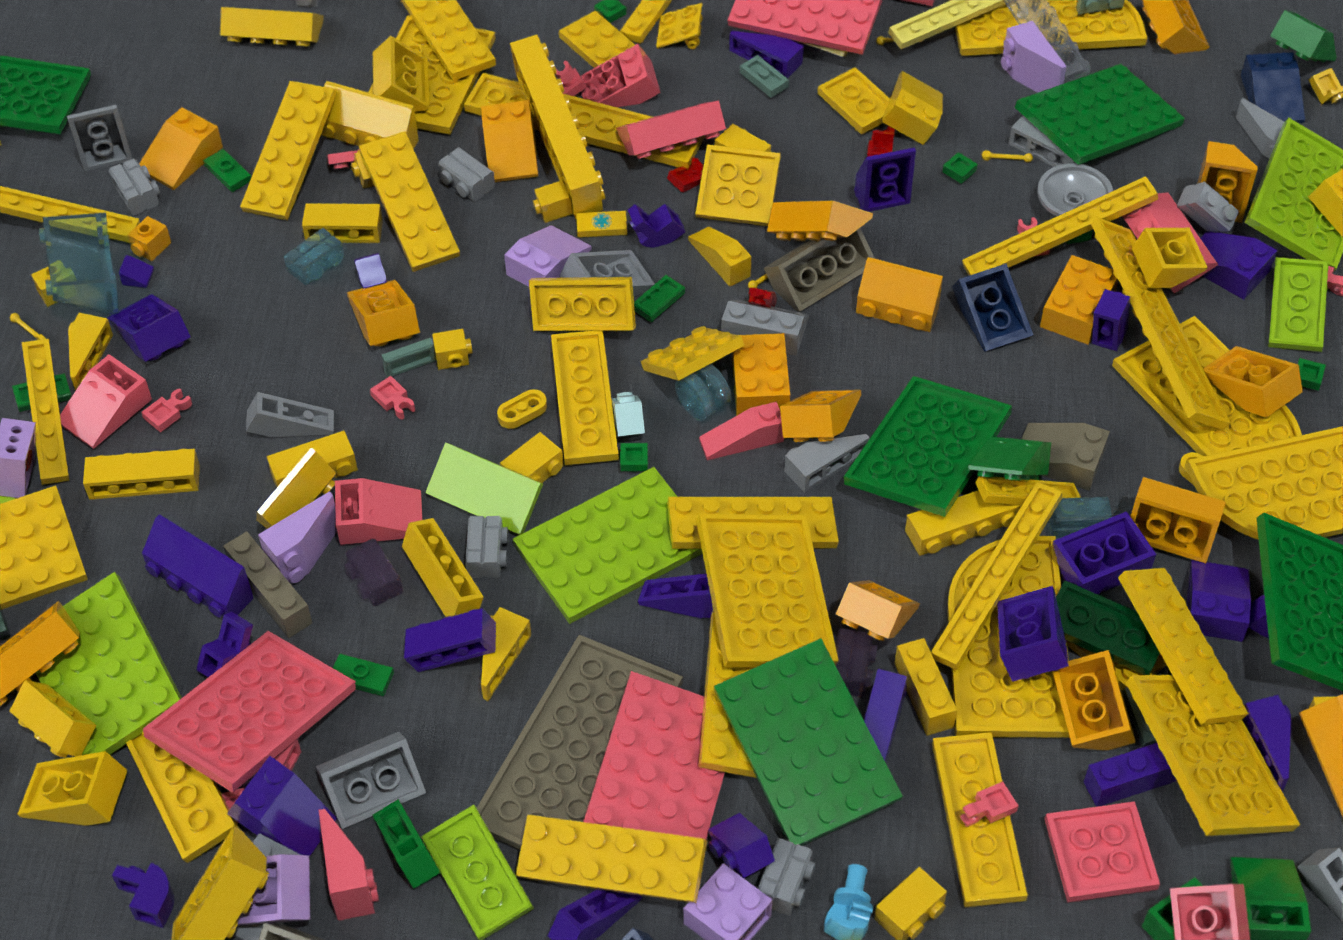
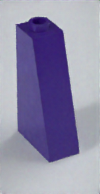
(885, 708)

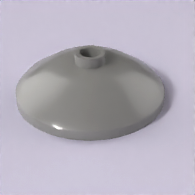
(1070, 187)

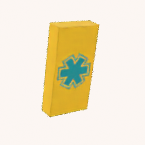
(601, 224)

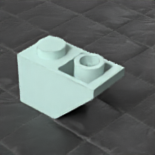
(628, 414)

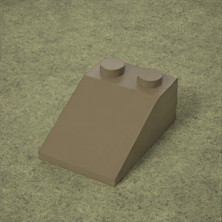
(1074, 450)

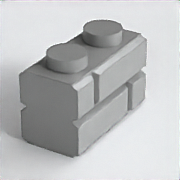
(466, 174)
(134, 186)
(1207, 208)
(485, 546)
(786, 875)

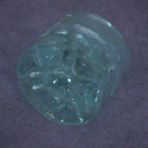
(703, 392)

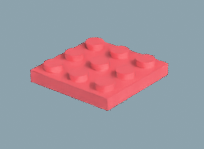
(1101, 851)

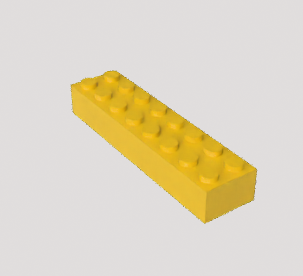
(557, 125)

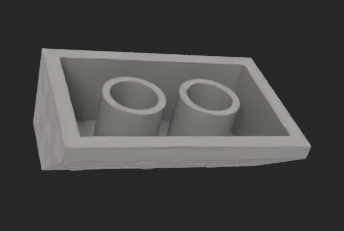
(751, 319)
(370, 779)

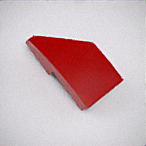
(881, 142)
(687, 179)
(762, 297)

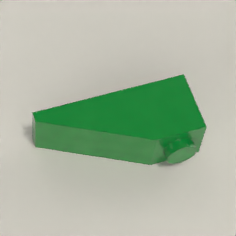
(406, 844)

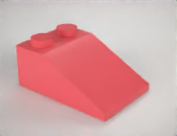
(349, 881)

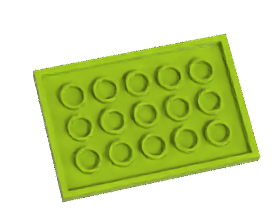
(1282, 203)
(604, 546)
(113, 670)

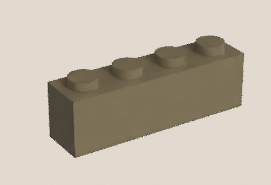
(270, 585)

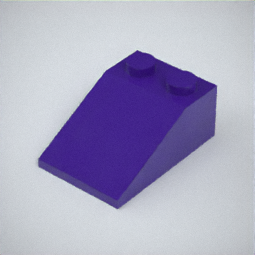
(885, 180)
(1240, 260)
(150, 327)
(1219, 599)
(1031, 634)
(281, 808)

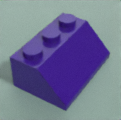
(1102, 552)

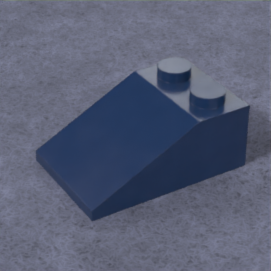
(1274, 84)
(992, 307)

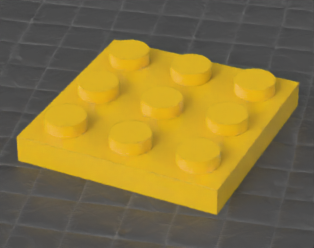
(738, 185)
(691, 353)

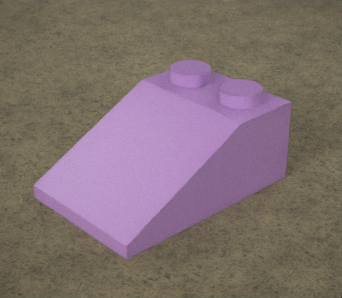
(1031, 58)
(542, 254)
(301, 538)
(285, 893)

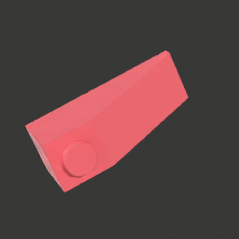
(744, 432)

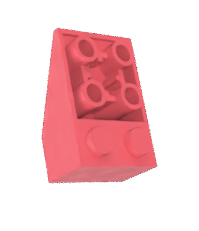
(622, 80)
(104, 401)
(374, 510)

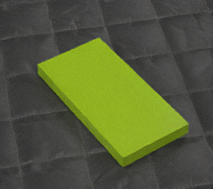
(1298, 304)
(484, 487)
(477, 872)

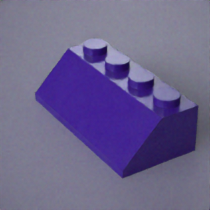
(196, 568)

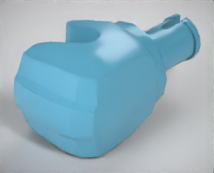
(852, 907)

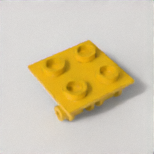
(681, 26)

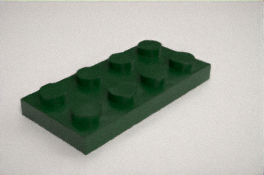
(1106, 625)

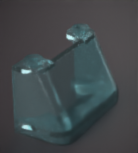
(80, 262)

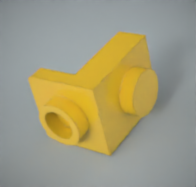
(1327, 86)

